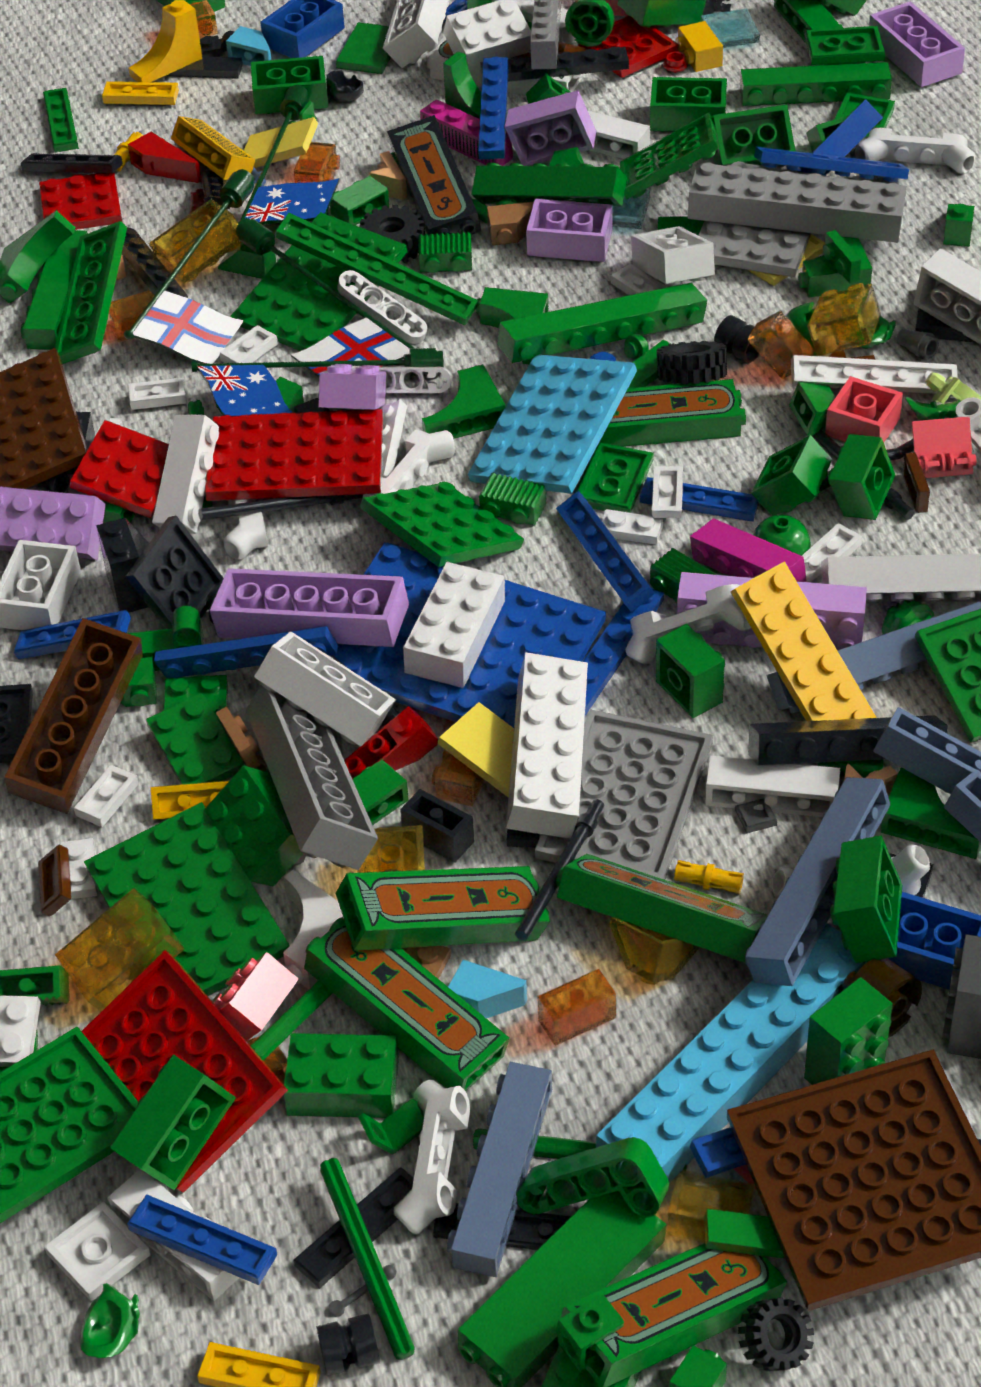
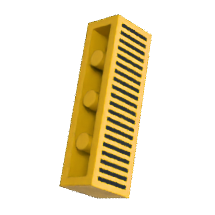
(210, 147)

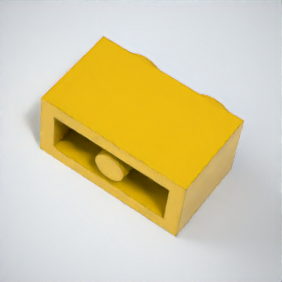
(700, 46)

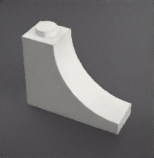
(318, 914)

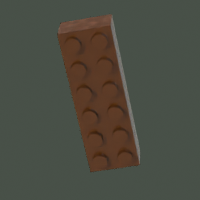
(74, 716)

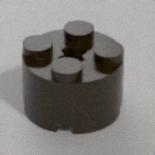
(894, 984)

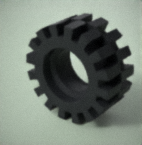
(794, 1329)

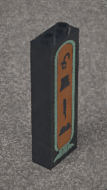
(433, 178)

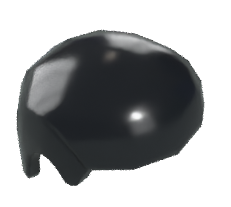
(343, 88)

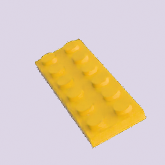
(800, 647)

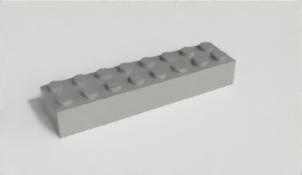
(796, 202)
(311, 782)

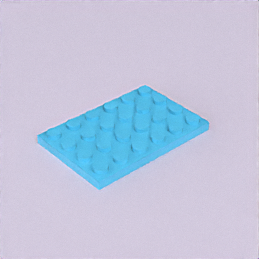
(554, 421)

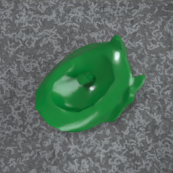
(882, 332)
(932, 411)
(905, 615)
(109, 1323)

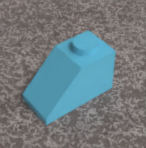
(248, 45)
(488, 989)

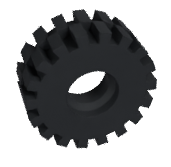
(397, 225)
(691, 362)

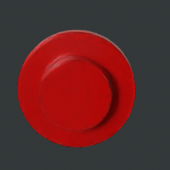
(675, 62)

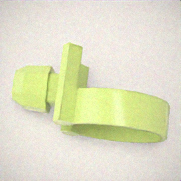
(951, 386)

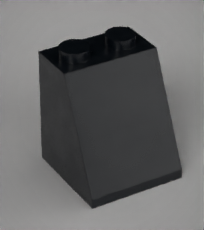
(120, 549)

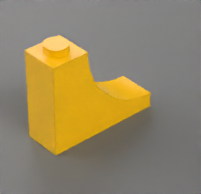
(175, 46)

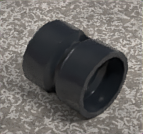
(734, 334)
(348, 1344)

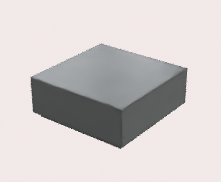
(754, 819)

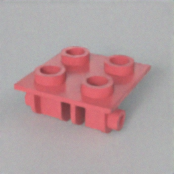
(944, 446)

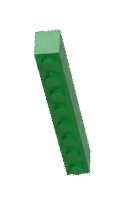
(601, 322)

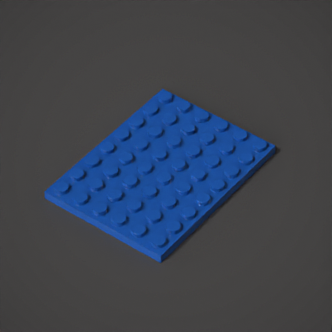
(527, 623)

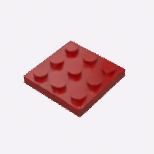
(642, 44)
(82, 199)
(122, 468)

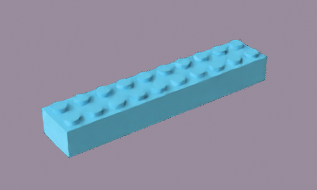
(731, 1058)

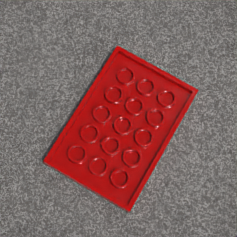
(296, 455)
(169, 1016)

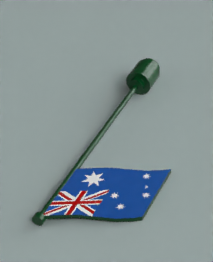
(304, 200)
(253, 390)

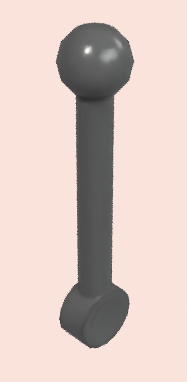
(338, 1307)

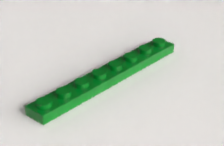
(377, 269)

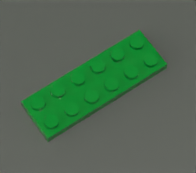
(90, 292)

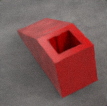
(159, 158)
(398, 744)

